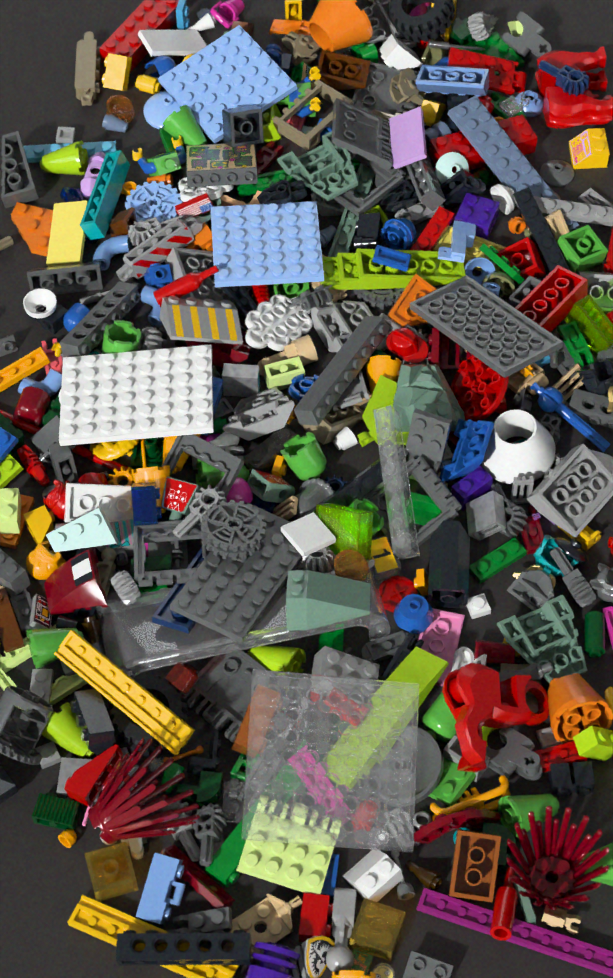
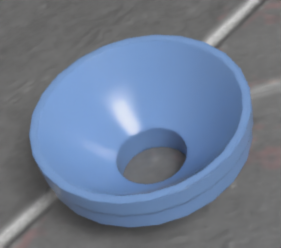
(535, 106)
(486, 266)

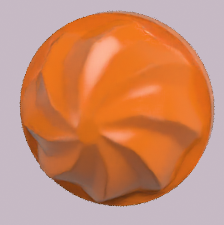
(516, 225)

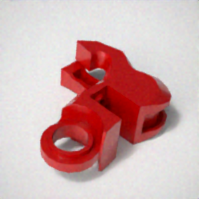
(482, 700)

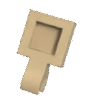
(559, 918)

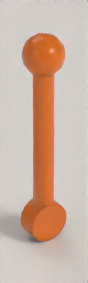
(199, 749)

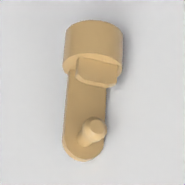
(299, 347)

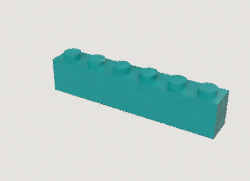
(105, 195)

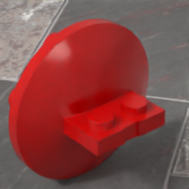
(479, 389)

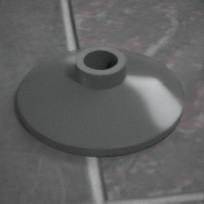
(557, 173)

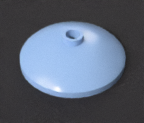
(159, 108)

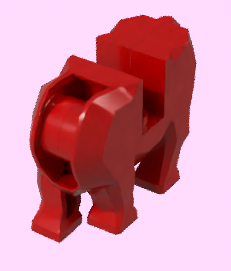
(571, 111)

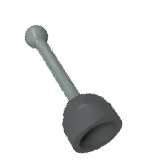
(404, 890)

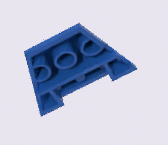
(469, 450)

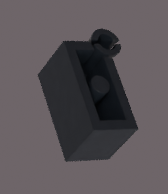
(460, 184)
(368, 231)

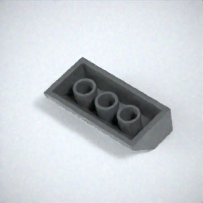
(66, 278)

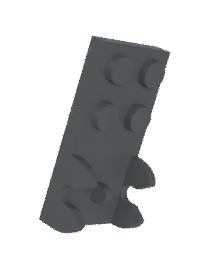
(427, 439)

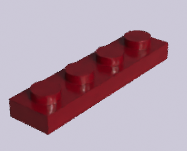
(200, 880)

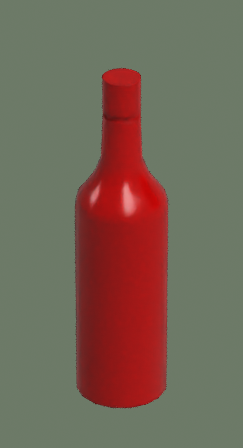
(184, 285)
(504, 909)

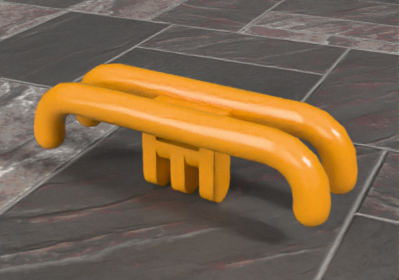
(475, 800)

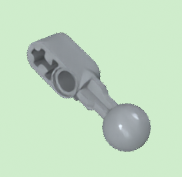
(343, 915)

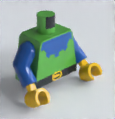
(314, 104)
(163, 162)

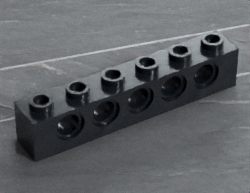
(193, 956)

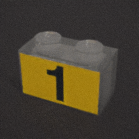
(385, 562)

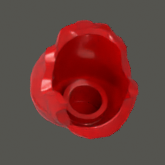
(56, 499)

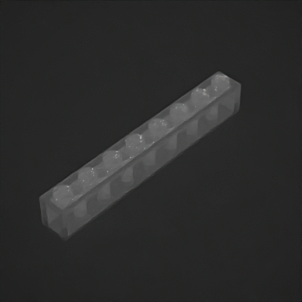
(396, 483)

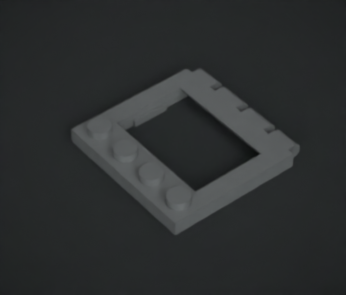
(360, 205)
(209, 454)
(438, 493)
(159, 533)

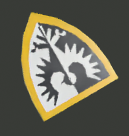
(315, 954)

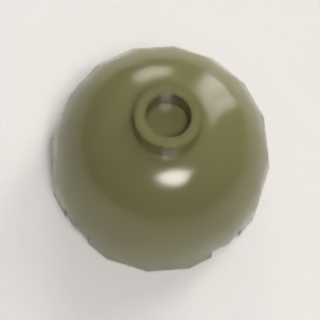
(506, 284)

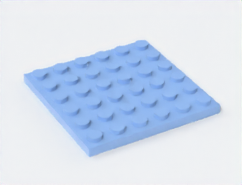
(227, 76)
(266, 244)

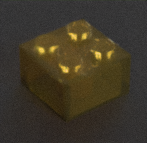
(111, 871)
(377, 929)

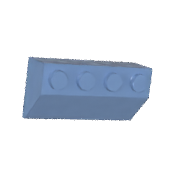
(453, 80)

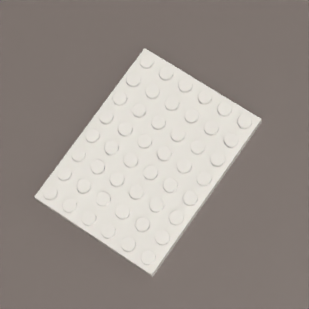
(136, 395)

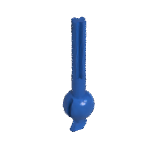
(551, 400)

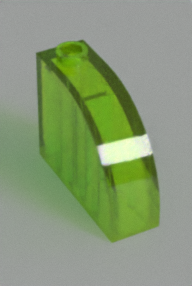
(592, 323)
(349, 526)

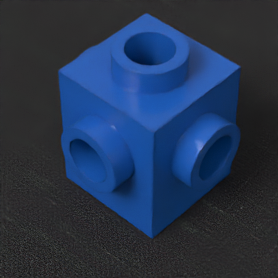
(163, 273)

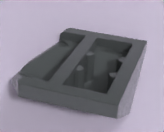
(326, 207)
(532, 588)

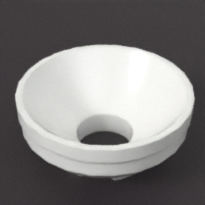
(503, 195)
(39, 298)

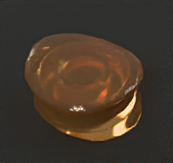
(120, 107)
(351, 565)

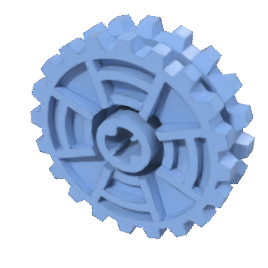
(154, 201)

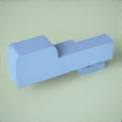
(462, 237)

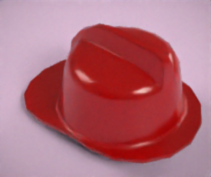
(407, 345)

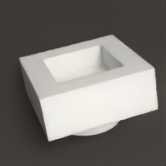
(478, 606)

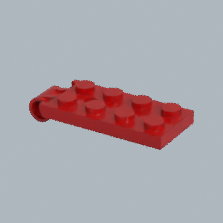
(508, 80)

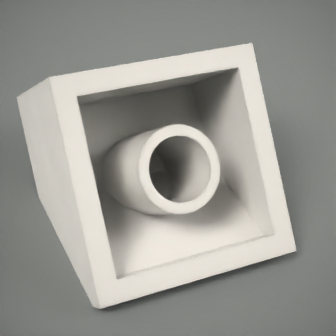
(398, 54)
(374, 875)

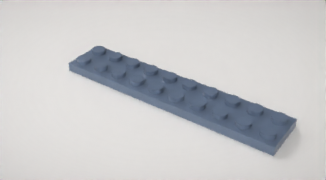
(499, 150)

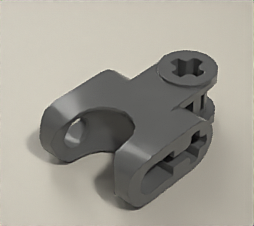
(530, 38)
(515, 756)

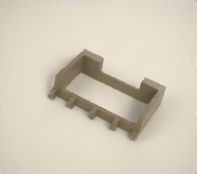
(312, 138)

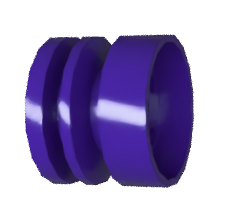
(273, 961)

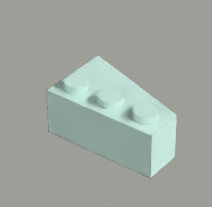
(87, 531)

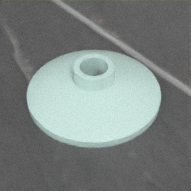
(446, 163)

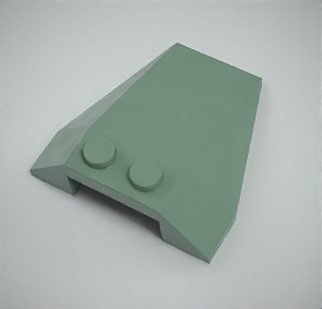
(323, 599)

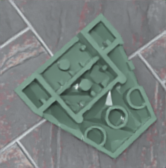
(323, 170)
(427, 390)
(547, 637)

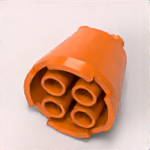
(575, 707)

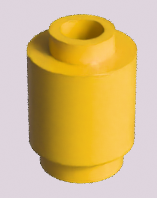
(148, 84)

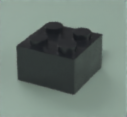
(242, 126)

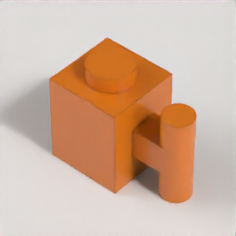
(202, 239)

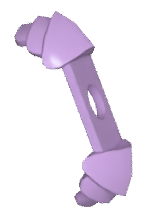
(89, 180)

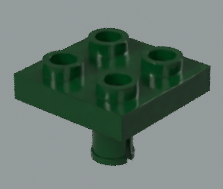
(153, 453)

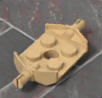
(270, 912)

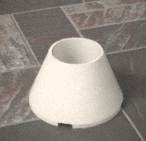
(525, 459)

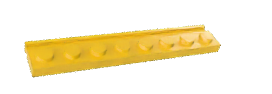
(124, 692)
(106, 922)

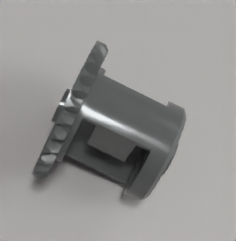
(23, 723)

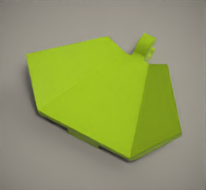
(381, 397)

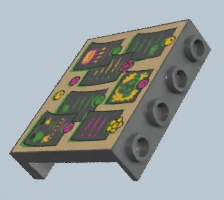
(220, 165)

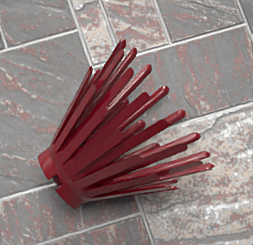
(118, 812)
(556, 861)

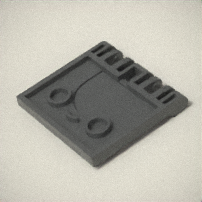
(376, 93)
(362, 133)
(225, 690)

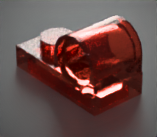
(183, 676)

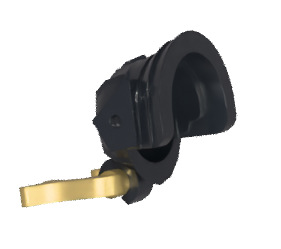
(599, 379)

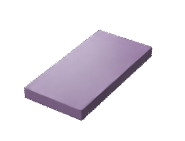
(407, 138)

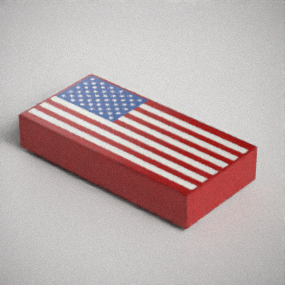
(194, 206)

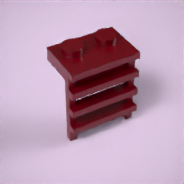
(440, 351)

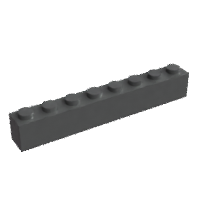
(341, 370)

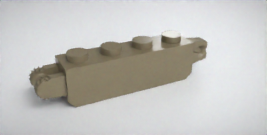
(87, 69)

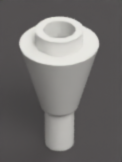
(204, 23)
(225, 439)

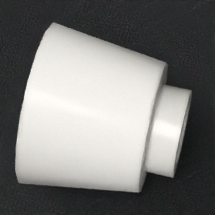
(345, 439)

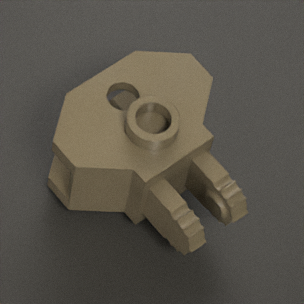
(301, 47)
(407, 88)

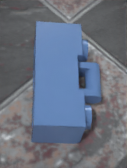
(158, 887)

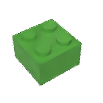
(582, 249)

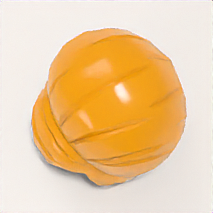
(43, 562)

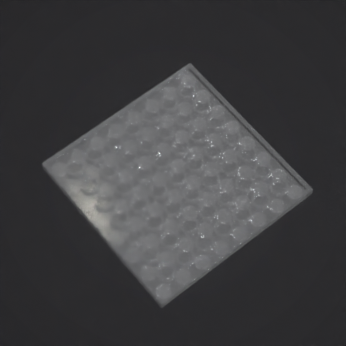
(331, 761)

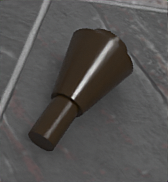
(93, 628)
(429, 878)

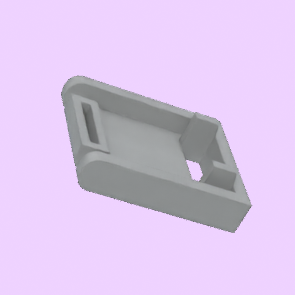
(353, 393)

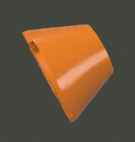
(339, 25)

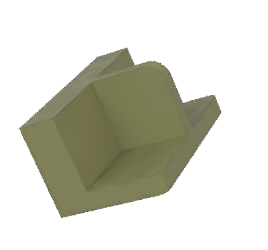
(433, 55)

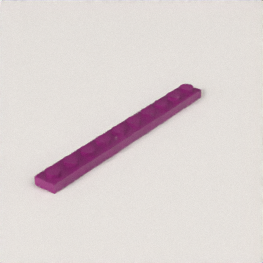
(523, 933)

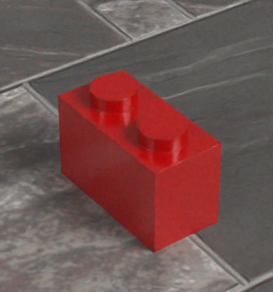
(315, 916)

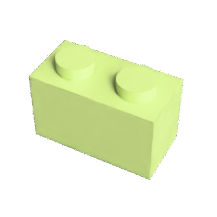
(282, 372)
(10, 510)

